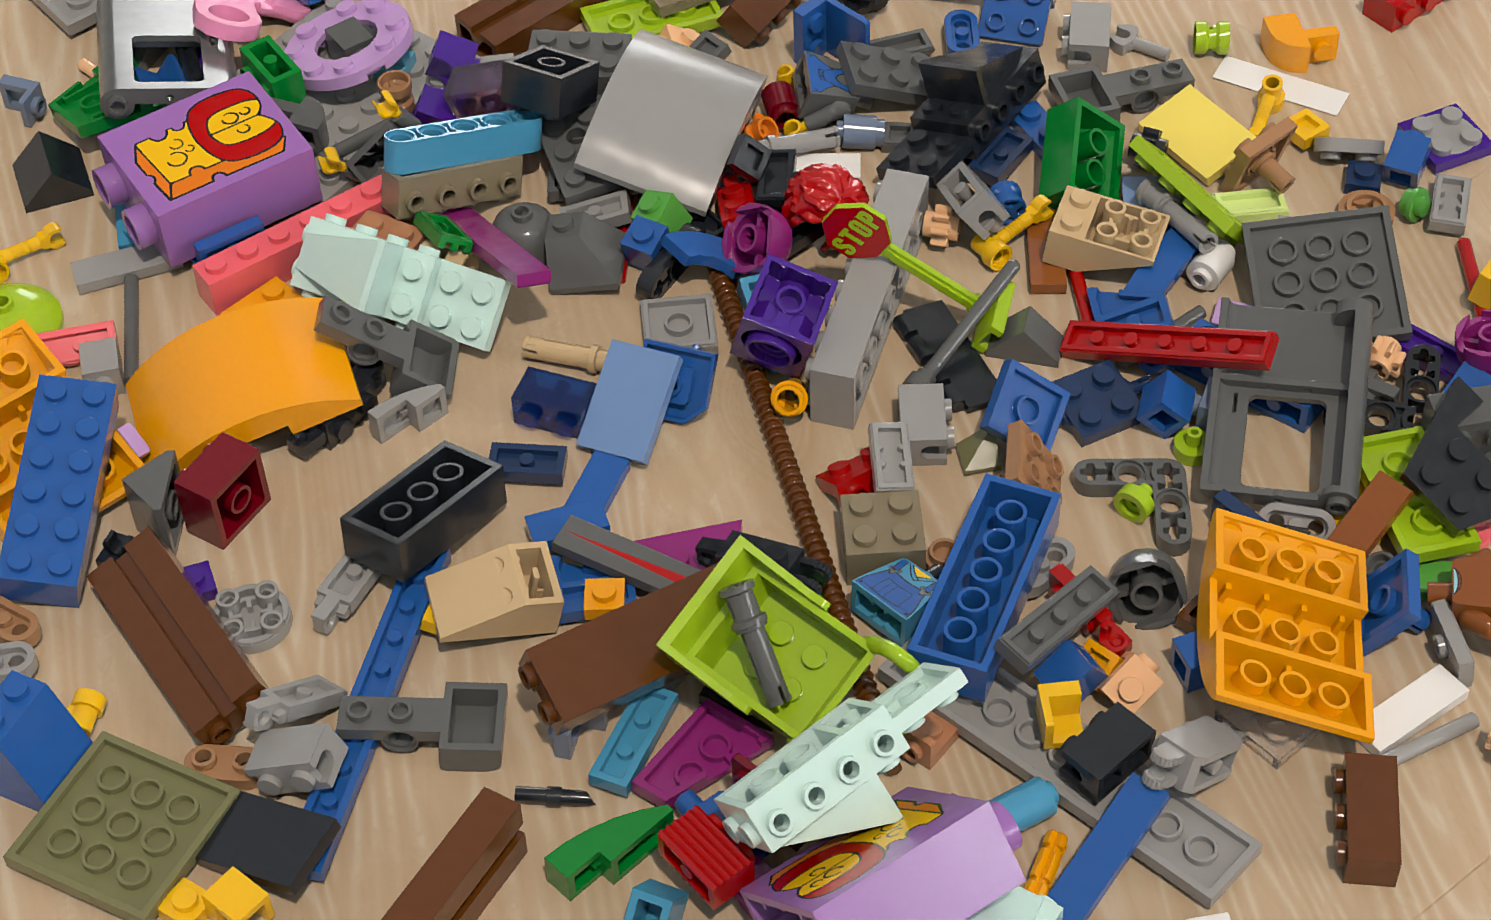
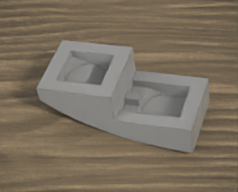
(415, 407)

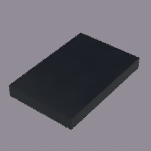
(269, 842)

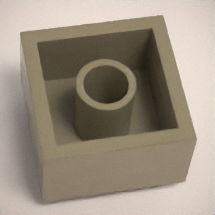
(881, 530)

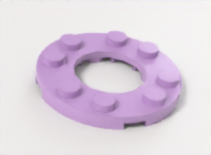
(390, 44)

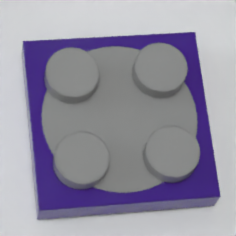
(1452, 135)

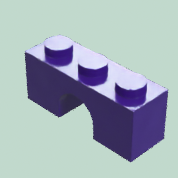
(446, 53)

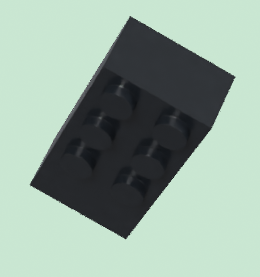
(423, 510)

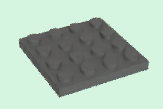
(1329, 258)

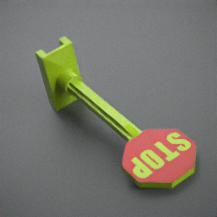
(865, 233)

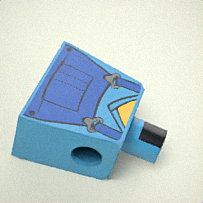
(894, 597)

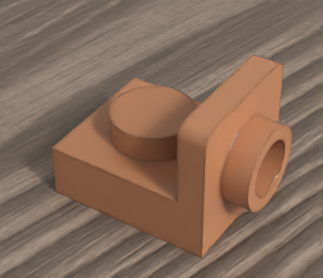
(930, 740)

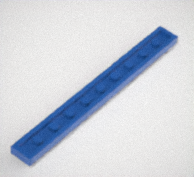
(378, 677)

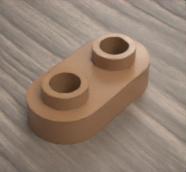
(18, 623)
(222, 764)

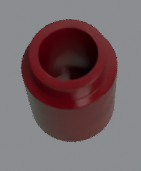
(780, 102)

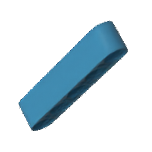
(462, 141)

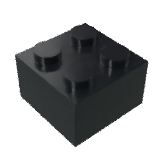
(549, 82)

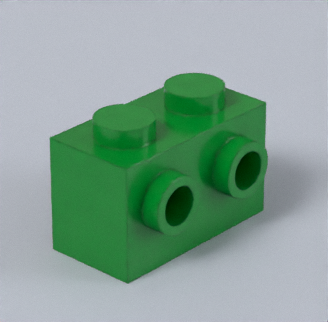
(273, 69)

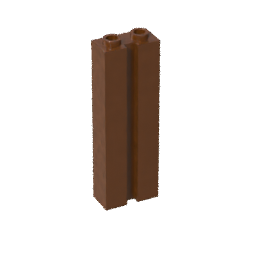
(508, 24)
(179, 637)
(607, 658)
(467, 863)

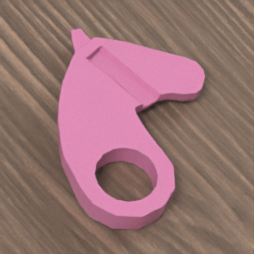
(241, 18)

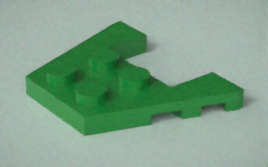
(81, 110)

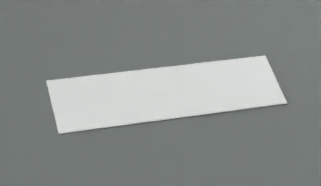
(1296, 89)

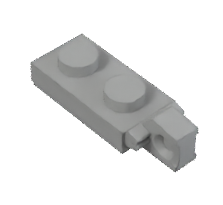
(342, 593)
(292, 702)

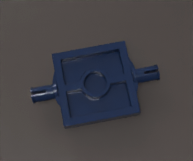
(1100, 402)

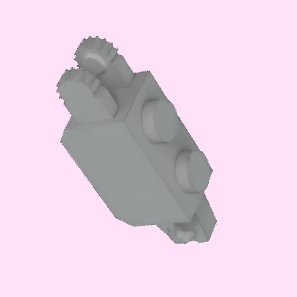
(1193, 755)

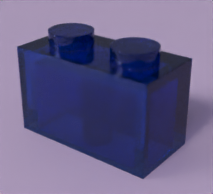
(552, 402)

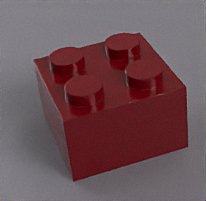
(222, 490)

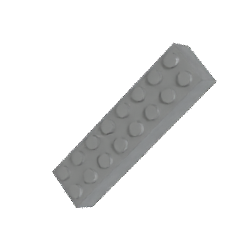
(865, 307)

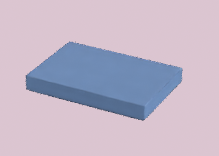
(629, 401)

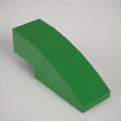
(606, 850)

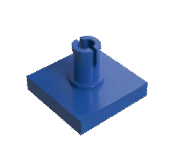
(1028, 397)
(1393, 601)

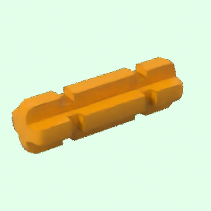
(1047, 862)

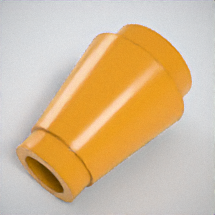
(785, 403)

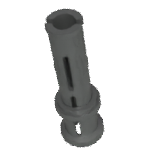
(749, 623)

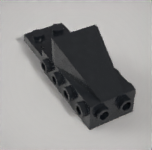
(967, 106)

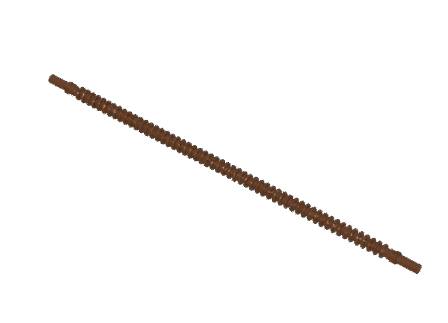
(790, 475)

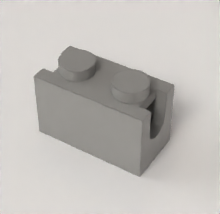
(1088, 35)
(979, 209)
(926, 416)
(296, 759)

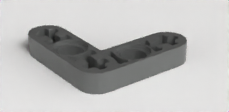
(1152, 473)

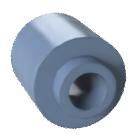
(861, 131)

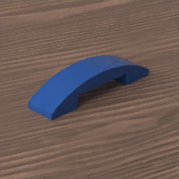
(1170, 262)

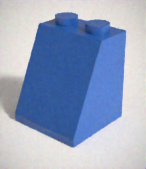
(36, 741)

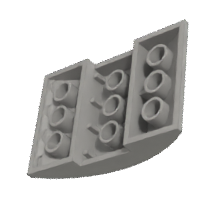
(669, 120)

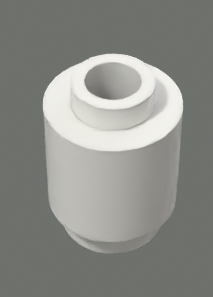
(1210, 269)

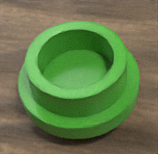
(1415, 204)

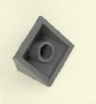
(154, 498)

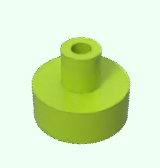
(1189, 446)
(1134, 502)

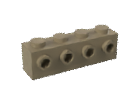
(451, 187)

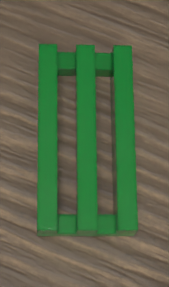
(446, 233)

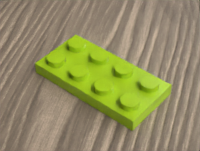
(634, 15)
(1192, 194)
(1416, 525)

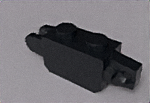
(331, 432)
(790, 557)

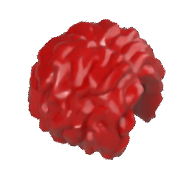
(817, 190)

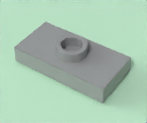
(1449, 204)
(890, 456)
(1450, 642)

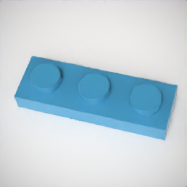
(633, 741)

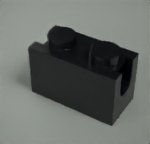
(1106, 752)

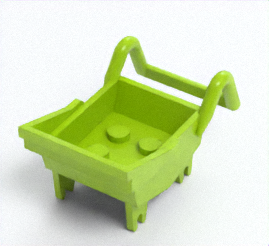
(812, 647)

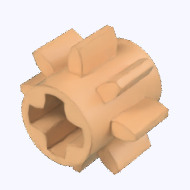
(942, 225)
(1387, 357)

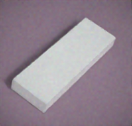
(1415, 708)

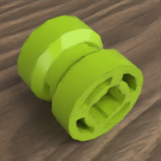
(1213, 38)

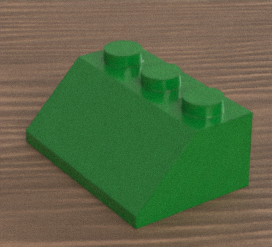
(1081, 151)

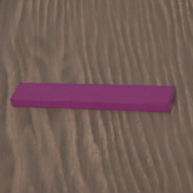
(500, 250)

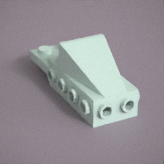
(398, 281)
(828, 774)

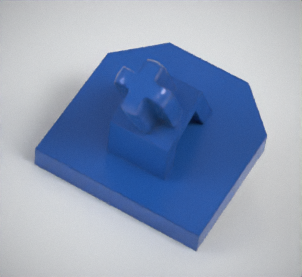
(694, 381)

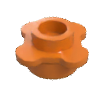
(761, 127)

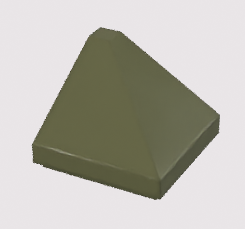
(979, 453)

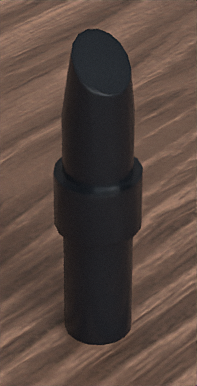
(553, 796)

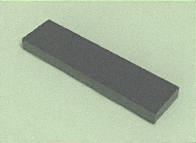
(1056, 620)

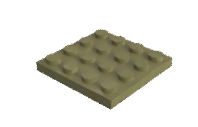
(122, 828)

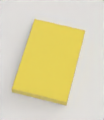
(1198, 133)

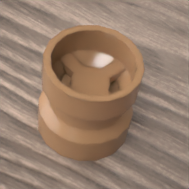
(399, 86)

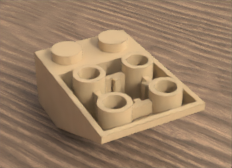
(1102, 233)
(497, 594)

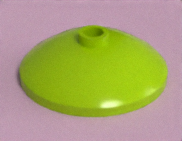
(33, 304)

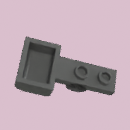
(1137, 86)
(416, 353)
(464, 722)

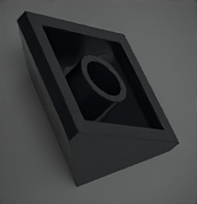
(50, 173)

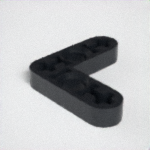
(1402, 414)

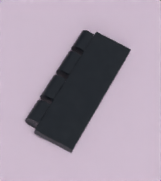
(965, 374)

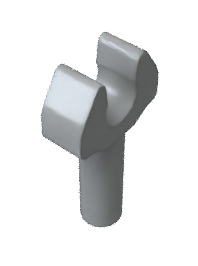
(1128, 40)

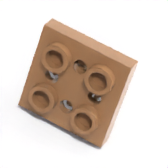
(1260, 159)
(1030, 460)

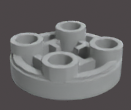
(255, 615)

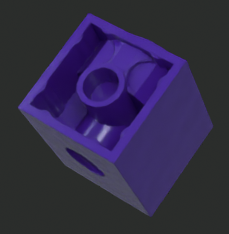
(783, 317)

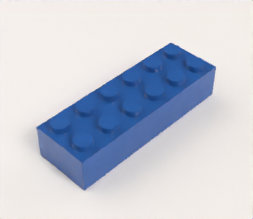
(58, 491)
(987, 580)

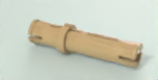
(565, 353)

